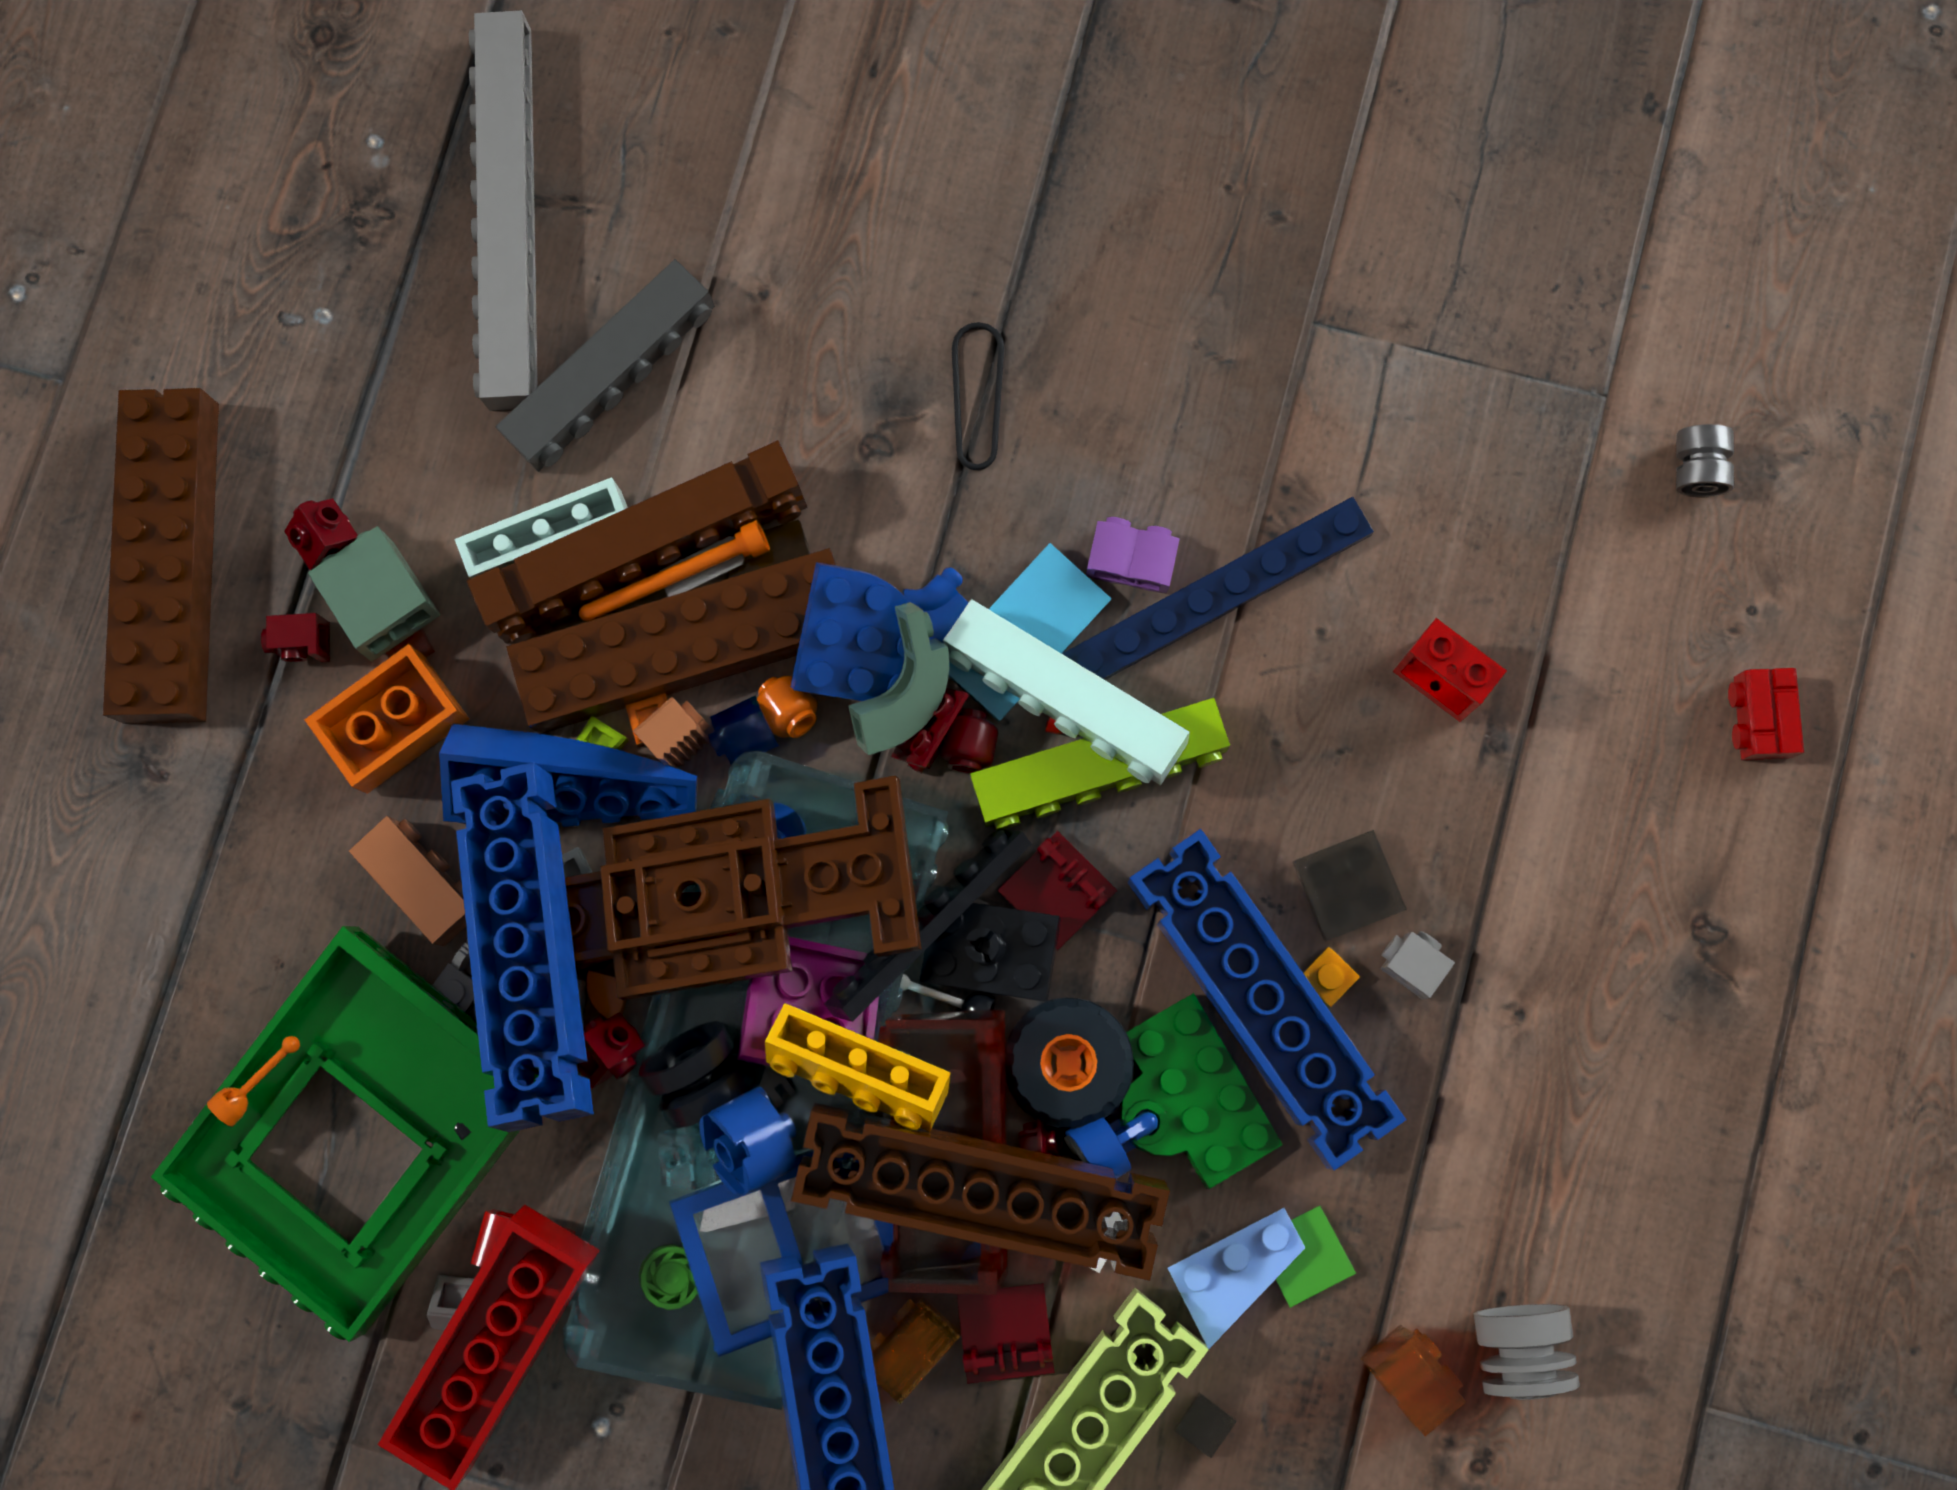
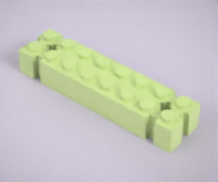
(1102, 1405)

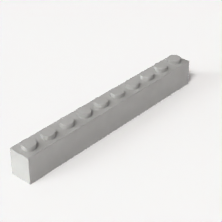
(504, 209)

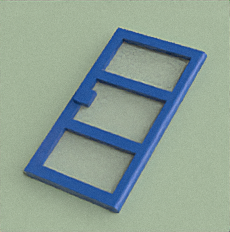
(733, 1233)

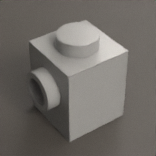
(1416, 963)

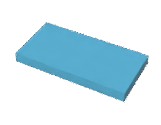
(1046, 601)

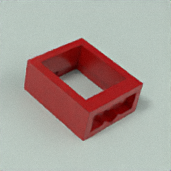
(1455, 664)

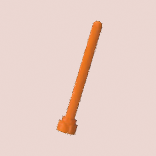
(748, 541)

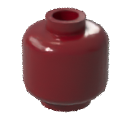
(969, 742)

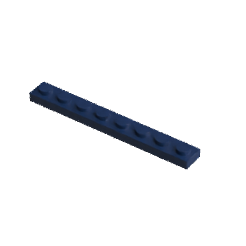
(1223, 590)

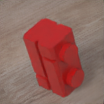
(1766, 714)

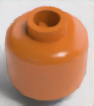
(787, 710)

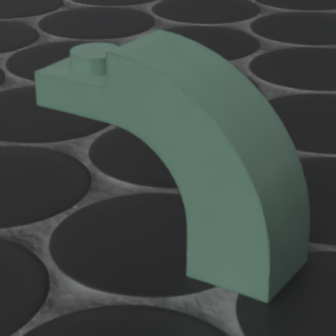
(916, 694)

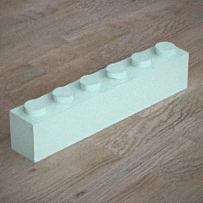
(1065, 692)

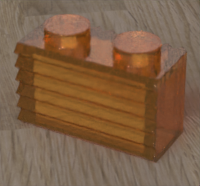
(911, 1347)

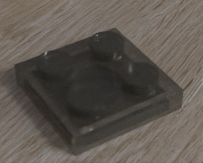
(1349, 885)

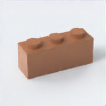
(413, 878)

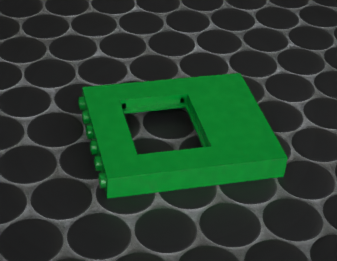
(407, 1059)

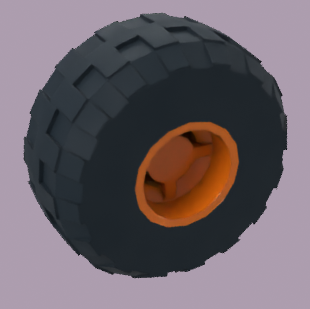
(1068, 1063)

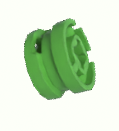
(667, 1277)

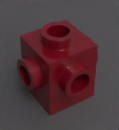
(319, 531)
(609, 1049)

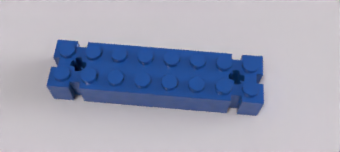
(521, 949)
(1266, 1001)
(827, 1372)

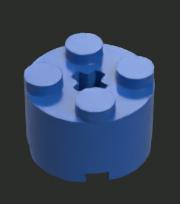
(749, 1141)

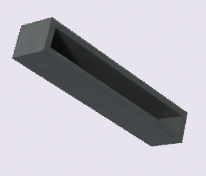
(607, 366)

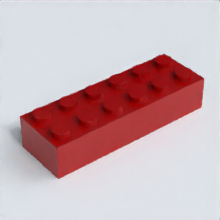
(488, 1347)

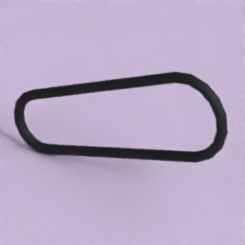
(957, 408)

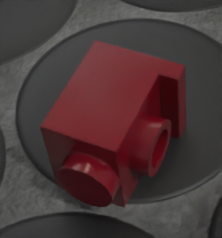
(297, 636)

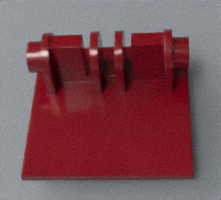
(922, 748)
(1060, 884)
(1005, 1334)

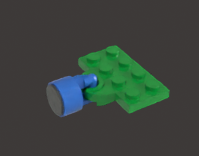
(1181, 1102)

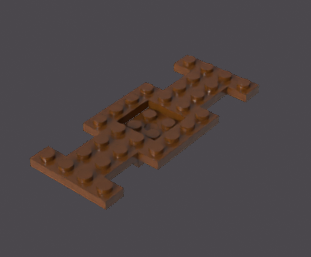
(747, 887)

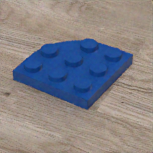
(849, 635)

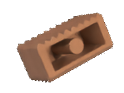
(674, 732)

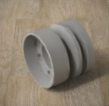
(1526, 1350)

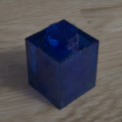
(741, 730)

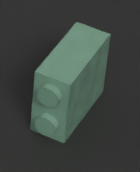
(373, 593)

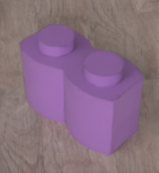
(1133, 555)

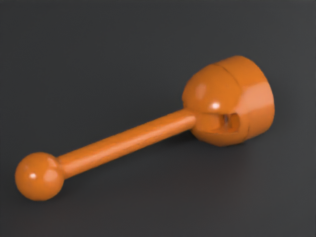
(232, 1103)

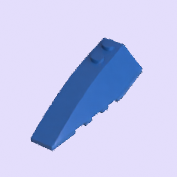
(587, 777)

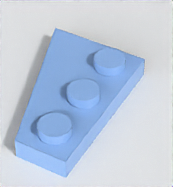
(1234, 1272)

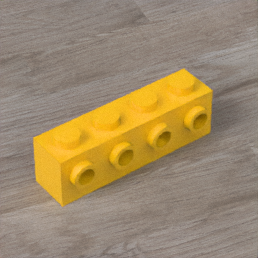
(856, 1068)

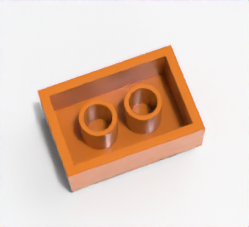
(386, 719)

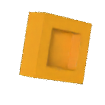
(1330, 976)

